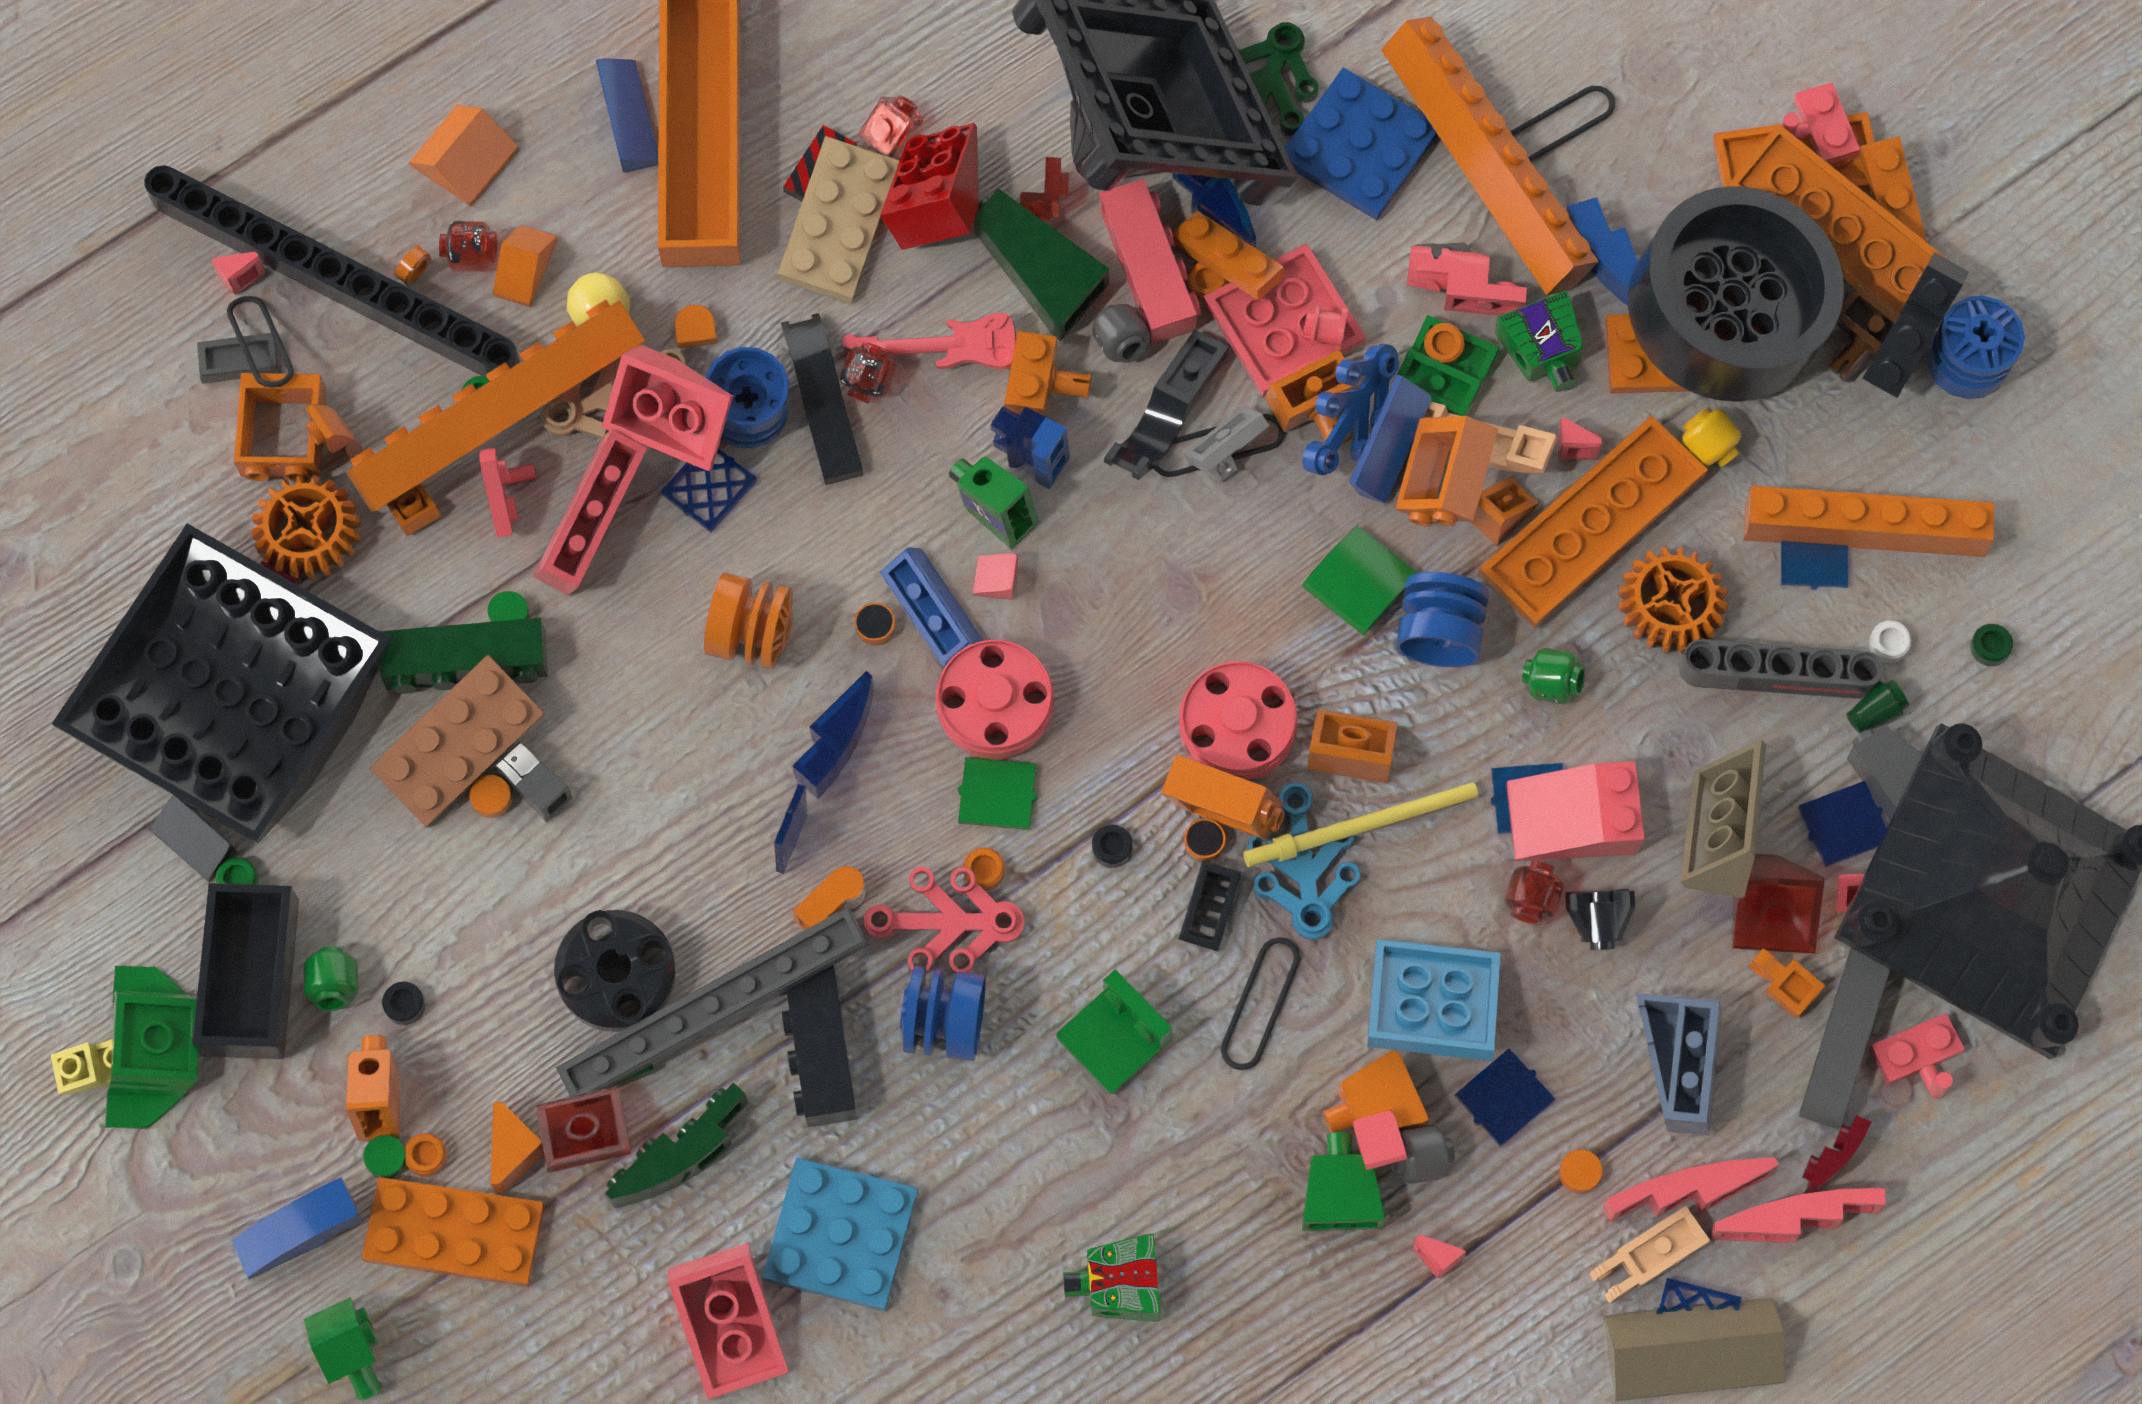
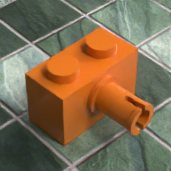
(1036, 377)
(1295, 395)

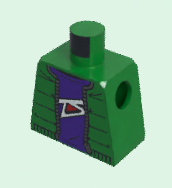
(1543, 340)
(995, 499)

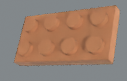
(457, 741)

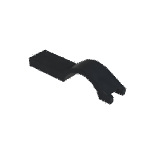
(823, 400)
(1169, 405)

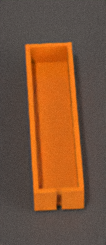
(699, 133)

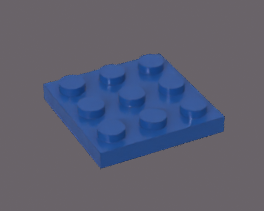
(1360, 143)

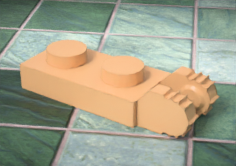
(1653, 1252)

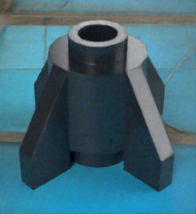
(1601, 915)

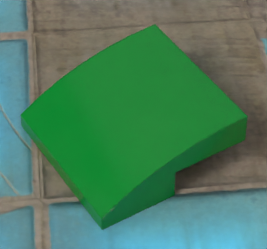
(1452, 383)
(1359, 580)

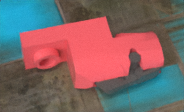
(1464, 279)

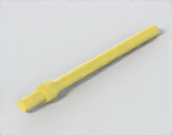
(1286, 846)

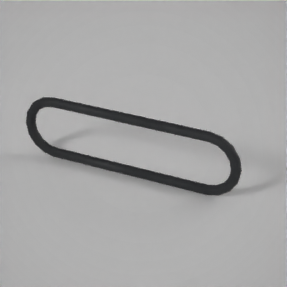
(1577, 131)
(288, 377)
(1235, 456)
(1254, 1061)

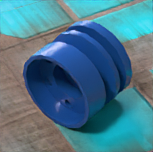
(1975, 347)
(757, 378)
(1442, 619)
(943, 1013)

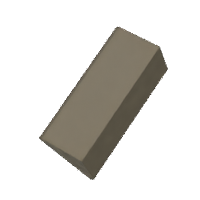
(1724, 822)
(1695, 1350)

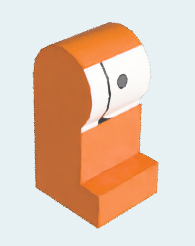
(838, 891)

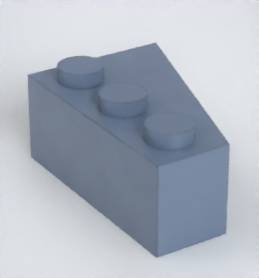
(1684, 1057)

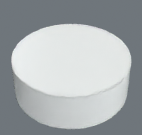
(1890, 641)

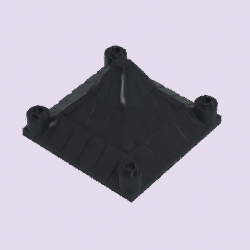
(1160, 93)
(1994, 891)

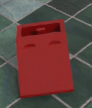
(934, 188)

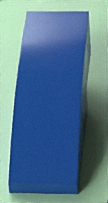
(1609, 247)
(297, 1228)

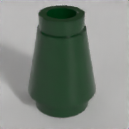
(1878, 707)

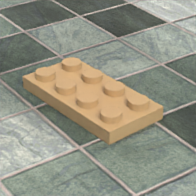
(837, 220)

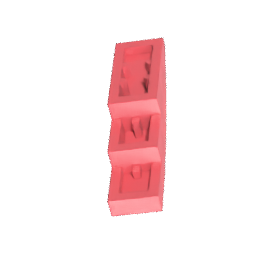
(1704, 1184)
(1782, 1219)

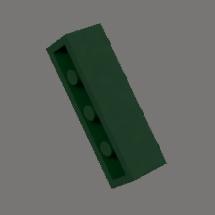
(448, 653)

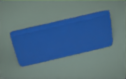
(628, 113)
(1390, 440)
(929, 604)

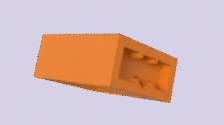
(299, 390)
(1464, 474)
(1223, 798)

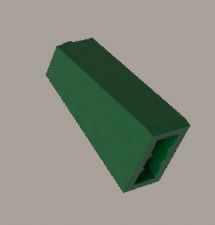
(1041, 262)

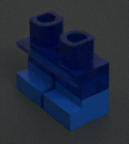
(1033, 441)

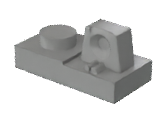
(1215, 449)

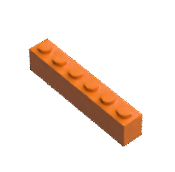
(1869, 521)

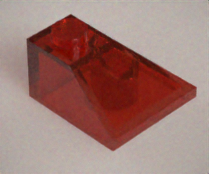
(1778, 907)

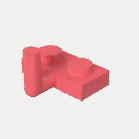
(1823, 124)
(495, 476)
(1918, 1052)

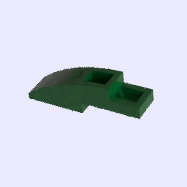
(669, 1164)

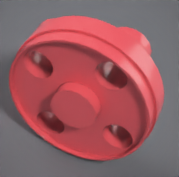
(994, 699)
(1238, 719)

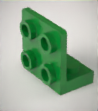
(1115, 1033)

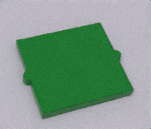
(997, 793)

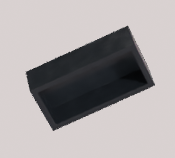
(246, 971)

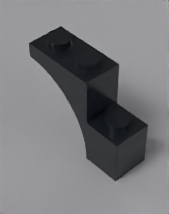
(1915, 325)

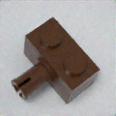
(1867, 325)

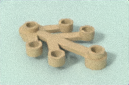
(579, 408)

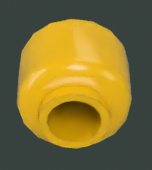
(1711, 437)

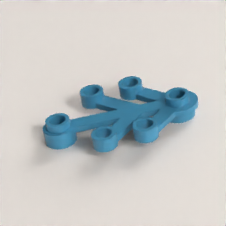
(1306, 871)

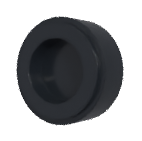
(1112, 846)
(403, 1003)

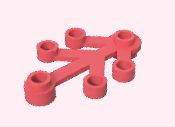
(951, 920)

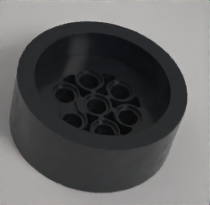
(1780, 256)

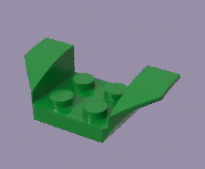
(150, 1047)

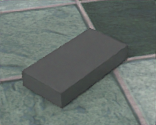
(225, 359)

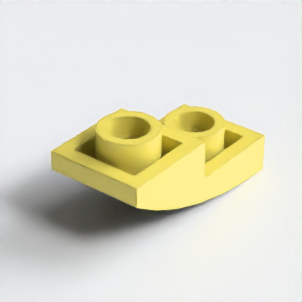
(82, 1067)

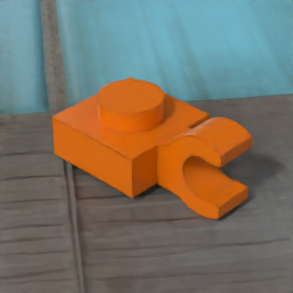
(1791, 985)

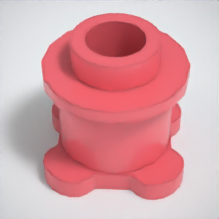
(1326, 326)

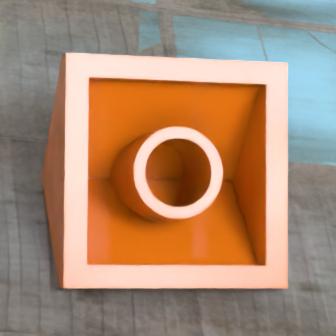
(465, 153)
(1352, 746)

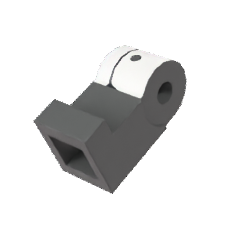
(534, 781)

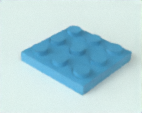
(1434, 1000)
(840, 1234)

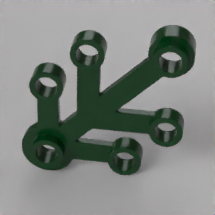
(1268, 78)

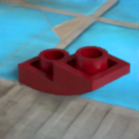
(1830, 1163)

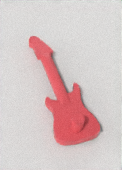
(985, 342)

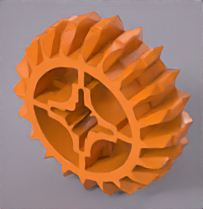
(326, 503)
(1662, 573)

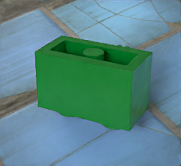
(343, 1346)

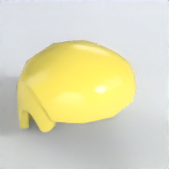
(592, 290)

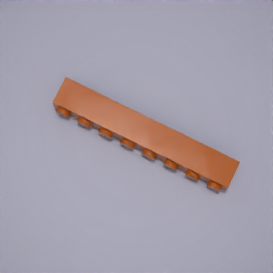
(1489, 155)
(494, 406)

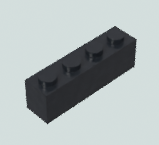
(819, 1051)

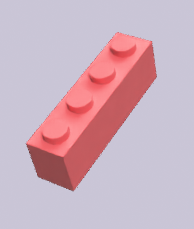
(1148, 261)
(590, 512)

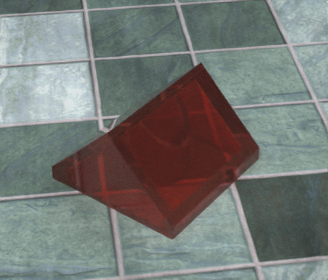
(583, 1129)

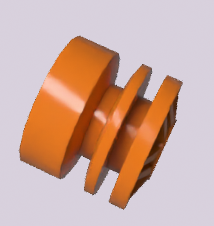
(757, 622)

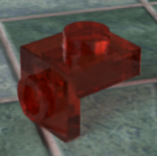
(890, 124)
(1055, 185)

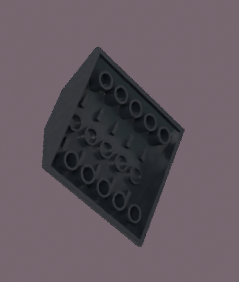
(225, 685)

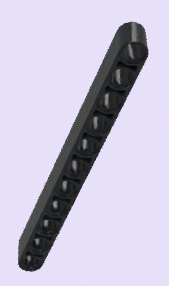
(320, 261)

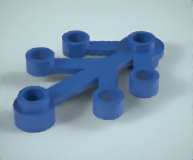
(1378, 366)

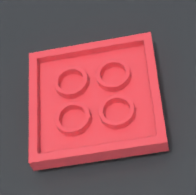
(1270, 331)

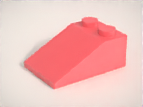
(667, 407)
(1576, 813)
(727, 1320)

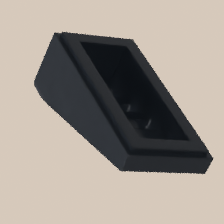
(1221, 873)

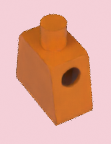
(1378, 1089)
(373, 1090)

